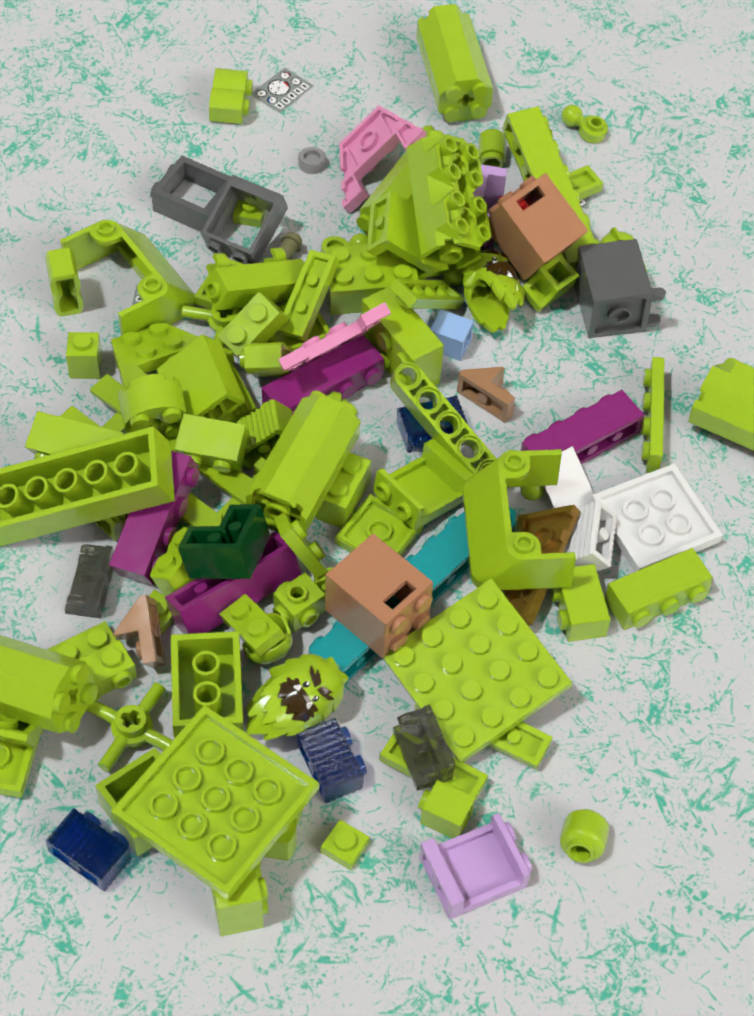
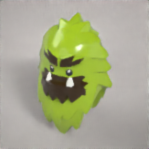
(492, 289)
(296, 696)

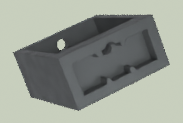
(256, 195)
(182, 210)

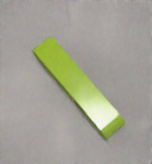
(441, 411)

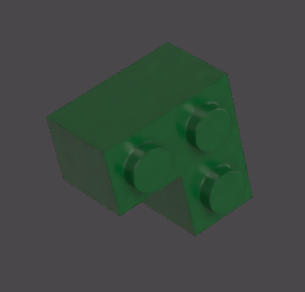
(226, 549)

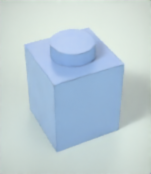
(453, 332)

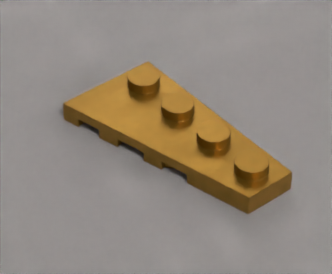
(553, 532)

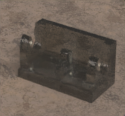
(90, 582)
(424, 748)

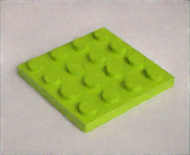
(477, 670)
(215, 801)

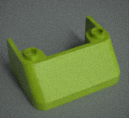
(161, 287)
(493, 549)

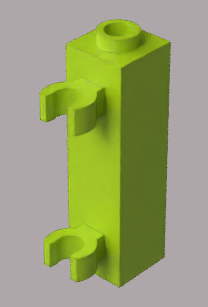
(236, 285)

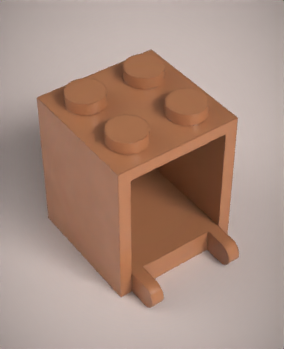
(540, 231)
(362, 585)

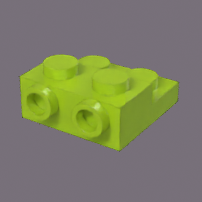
(104, 656)

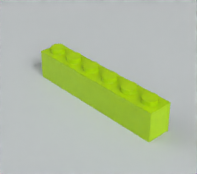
(539, 154)

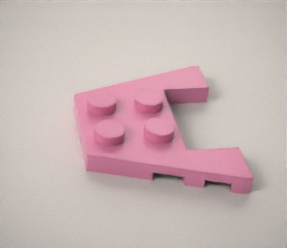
(367, 146)
(337, 337)

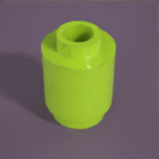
(492, 148)

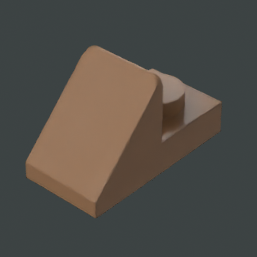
(484, 390)
(144, 623)

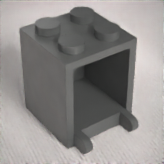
(615, 289)

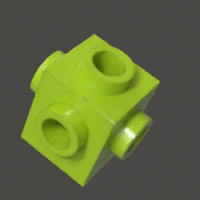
(299, 602)

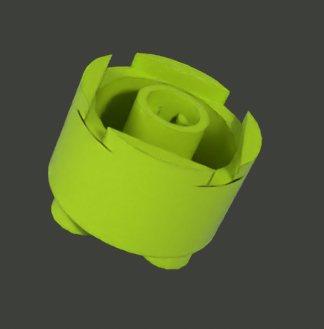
(151, 403)

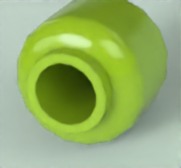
(584, 835)

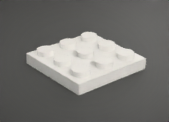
(658, 517)

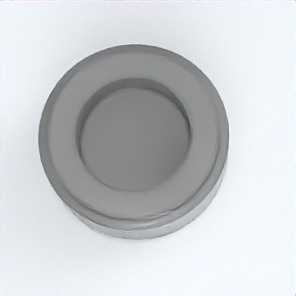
(312, 160)

